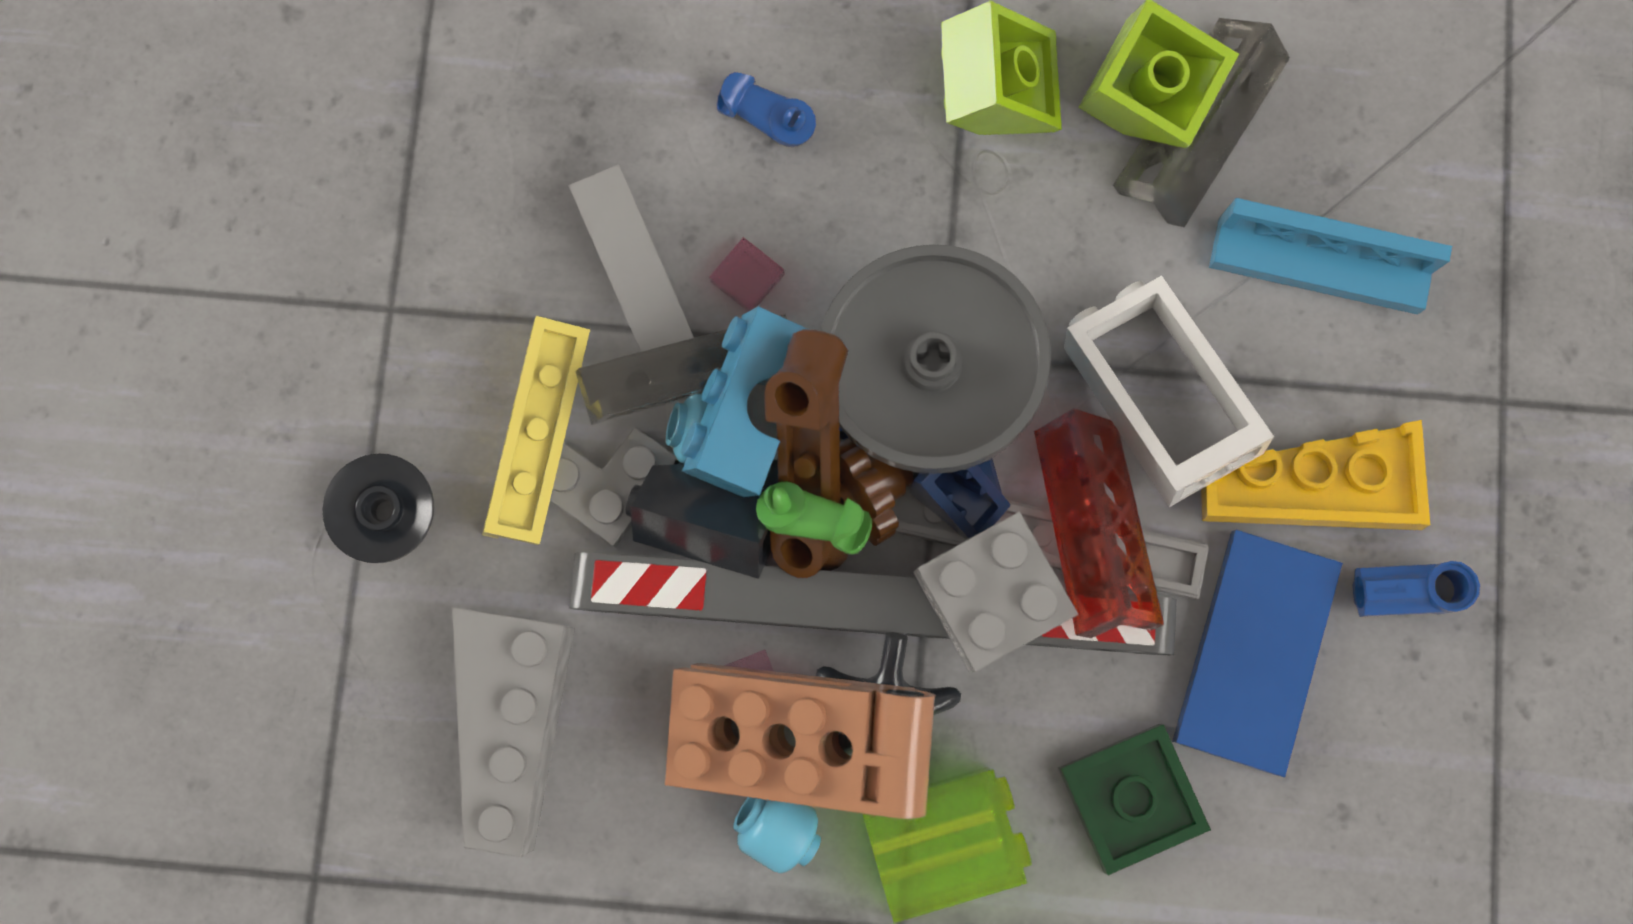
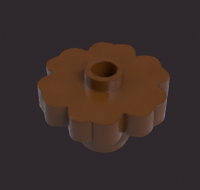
(873, 487)

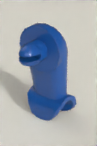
(780, 118)

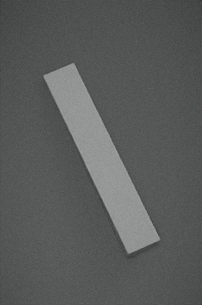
(631, 261)

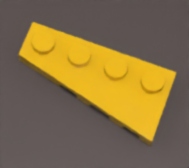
(1342, 482)

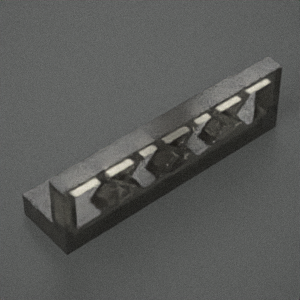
(1191, 170)
(650, 377)

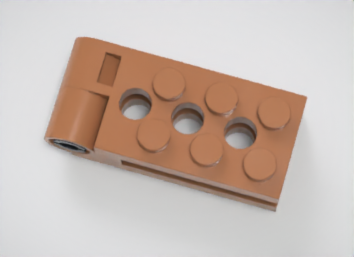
(884, 723)

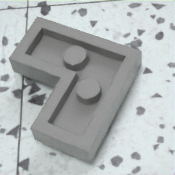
(601, 496)

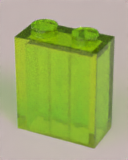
(952, 852)

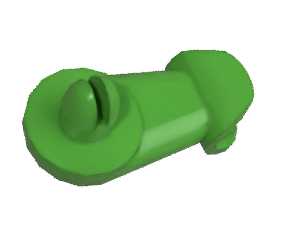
(798, 513)

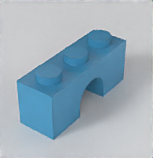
(726, 444)

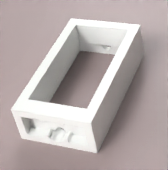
(1205, 467)

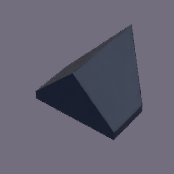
(964, 498)

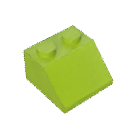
(1000, 72)
(1158, 78)

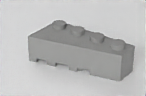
(507, 719)

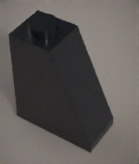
(700, 519)

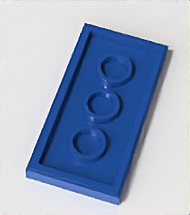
(1257, 653)

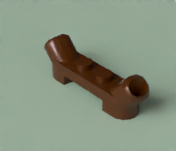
(806, 409)

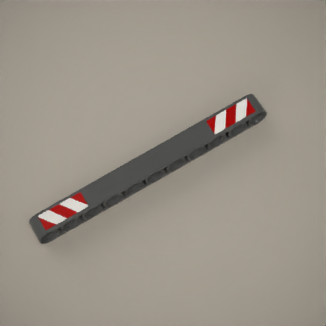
(819, 602)

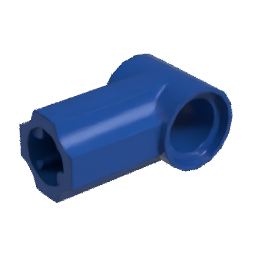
(1412, 589)

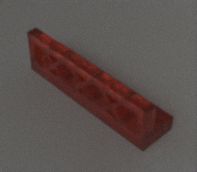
(1087, 521)

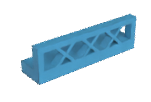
(1327, 255)

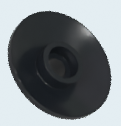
(353, 501)

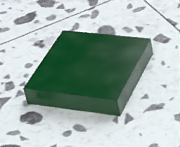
(1134, 799)

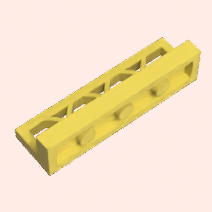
(536, 431)

